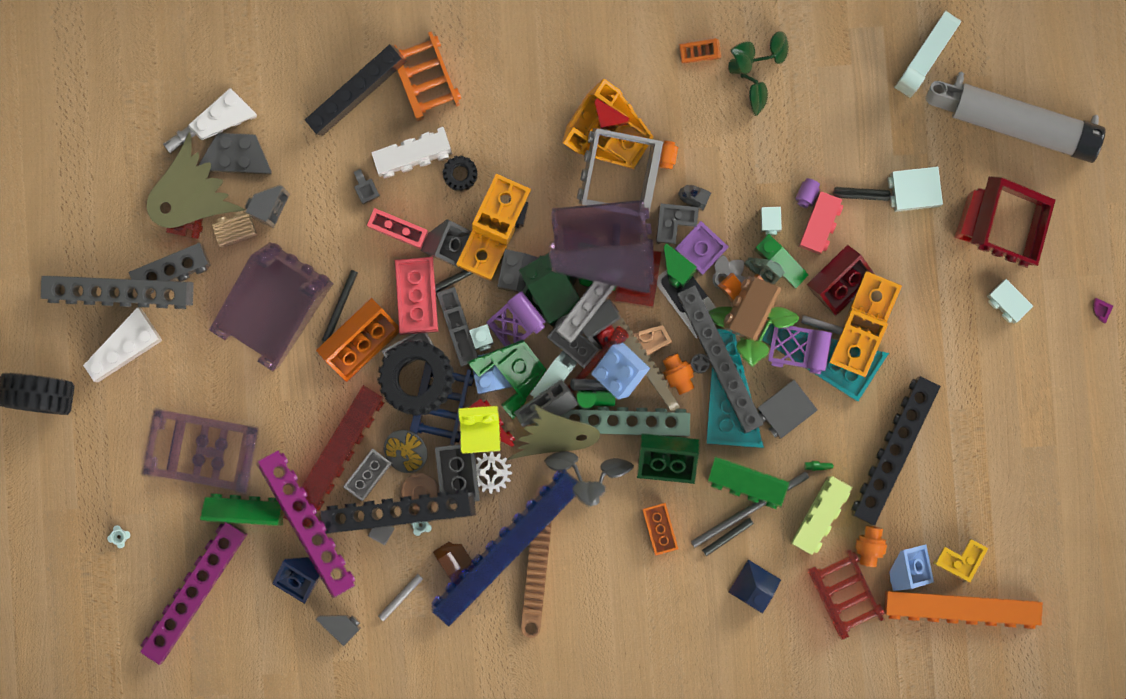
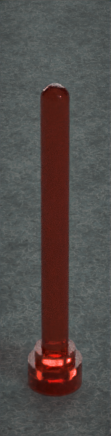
(618, 336)

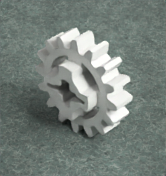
(500, 472)

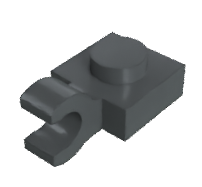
(366, 189)

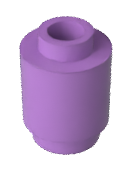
(807, 193)

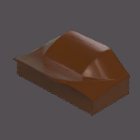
(453, 559)

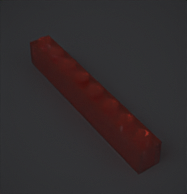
(340, 449)

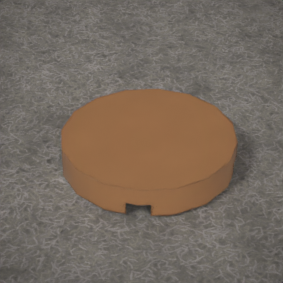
(417, 485)

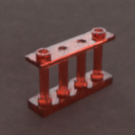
(827, 592)

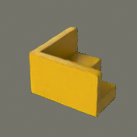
(962, 565)

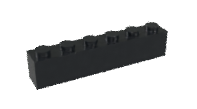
(355, 90)

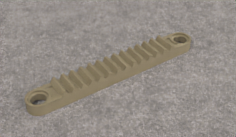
(653, 373)

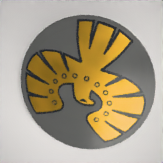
(405, 451)

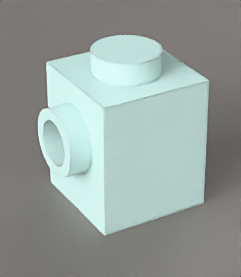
(481, 337)

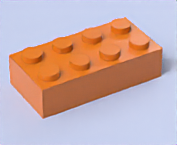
(660, 529)

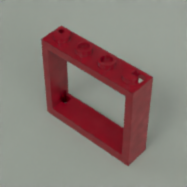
(1038, 227)

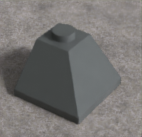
(446, 242)

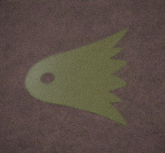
(187, 192)
(555, 435)

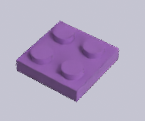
(702, 247)

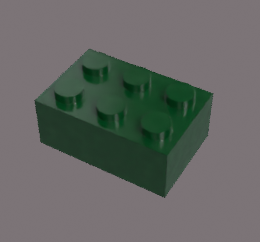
(668, 458)

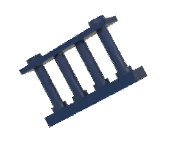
(419, 427)

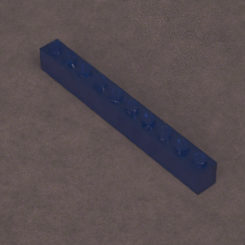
(505, 548)

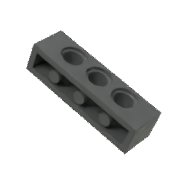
(177, 259)

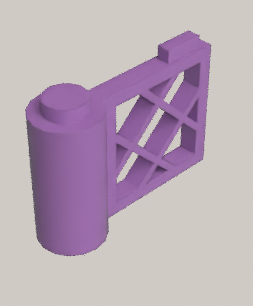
(523, 314)
(816, 349)

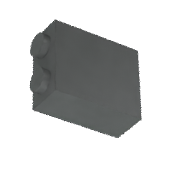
(786, 409)

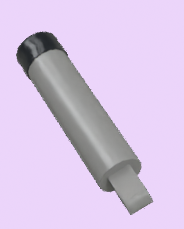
(1019, 119)

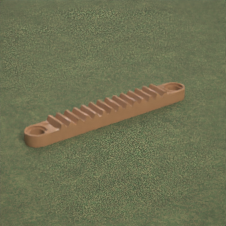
(536, 579)

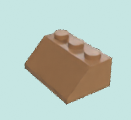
(751, 308)

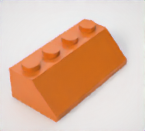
(358, 340)

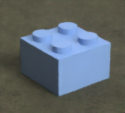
(620, 370)

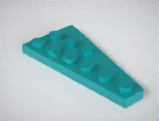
(840, 378)
(723, 424)

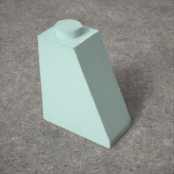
(559, 369)

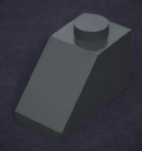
(340, 626)

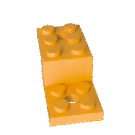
(493, 227)
(865, 324)

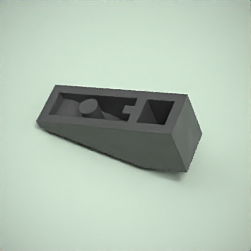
(556, 400)

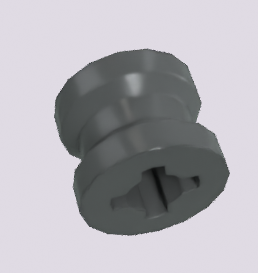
(700, 360)

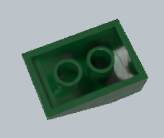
(550, 289)

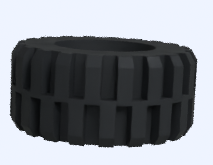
(394, 364)
(36, 393)

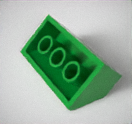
(748, 483)
(241, 510)

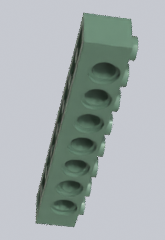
(681, 428)

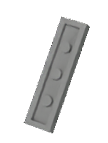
(584, 310)

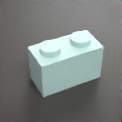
(1009, 302)

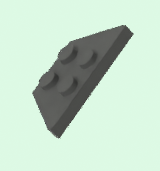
(236, 154)

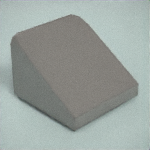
(381, 534)

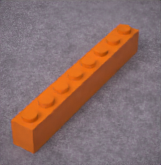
(963, 608)

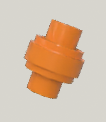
(678, 373)
(871, 546)

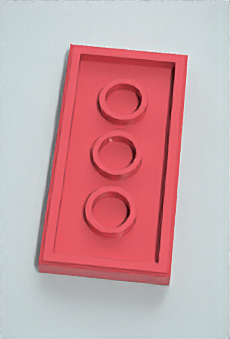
(416, 295)

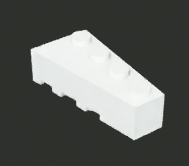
(412, 153)
(125, 344)

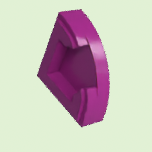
(1102, 310)

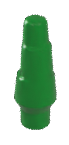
(817, 466)

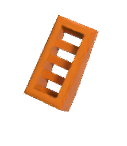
(716, 47)

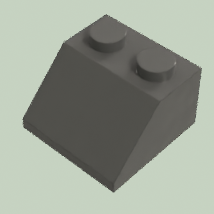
(510, 276)

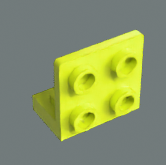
(479, 429)

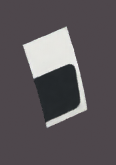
(671, 294)

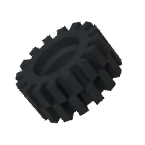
(448, 173)

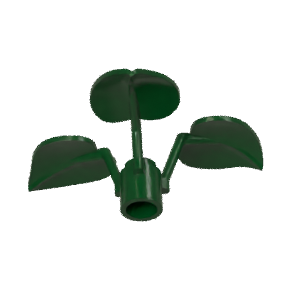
(742, 64)

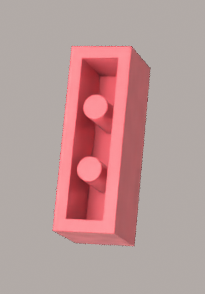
(821, 223)
(397, 228)

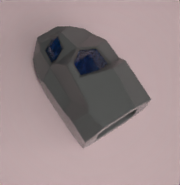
(694, 196)

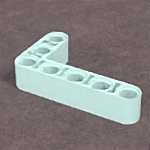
(927, 54)

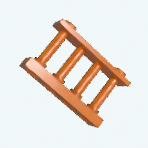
(413, 90)

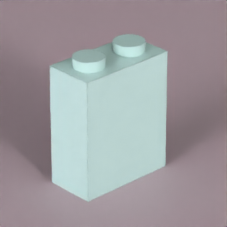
(915, 189)

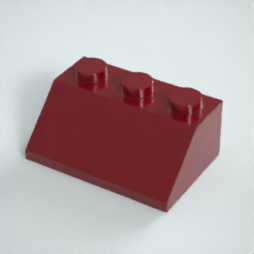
(840, 280)

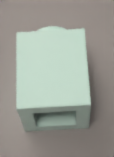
(770, 220)

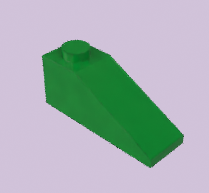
(771, 249)

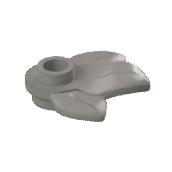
(724, 268)

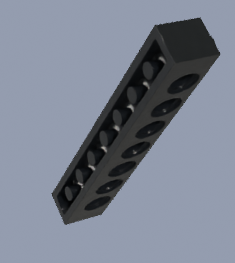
(929, 391)
(464, 508)

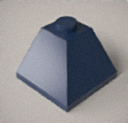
(297, 578)
(755, 586)

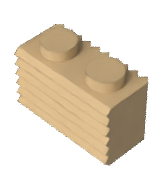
(234, 229)

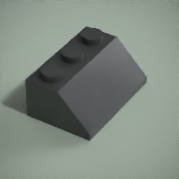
(267, 205)
(456, 471)

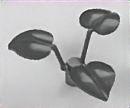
(588, 491)

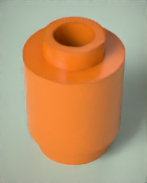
(668, 155)

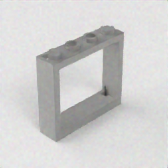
(651, 169)

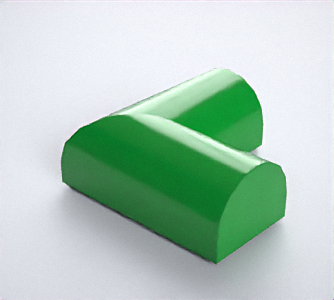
(595, 398)

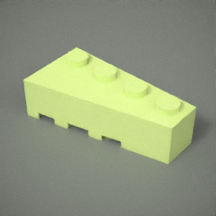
(821, 514)

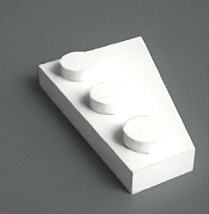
(224, 113)

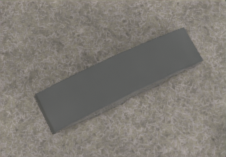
(457, 325)

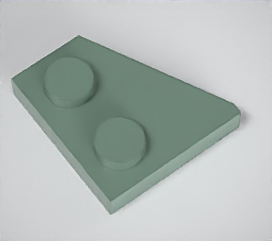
(766, 268)

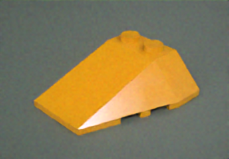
(608, 149)

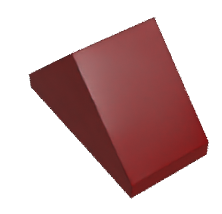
(608, 116)

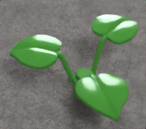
(752, 350)

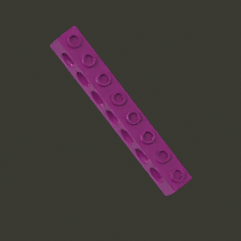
(305, 535)
(149, 646)

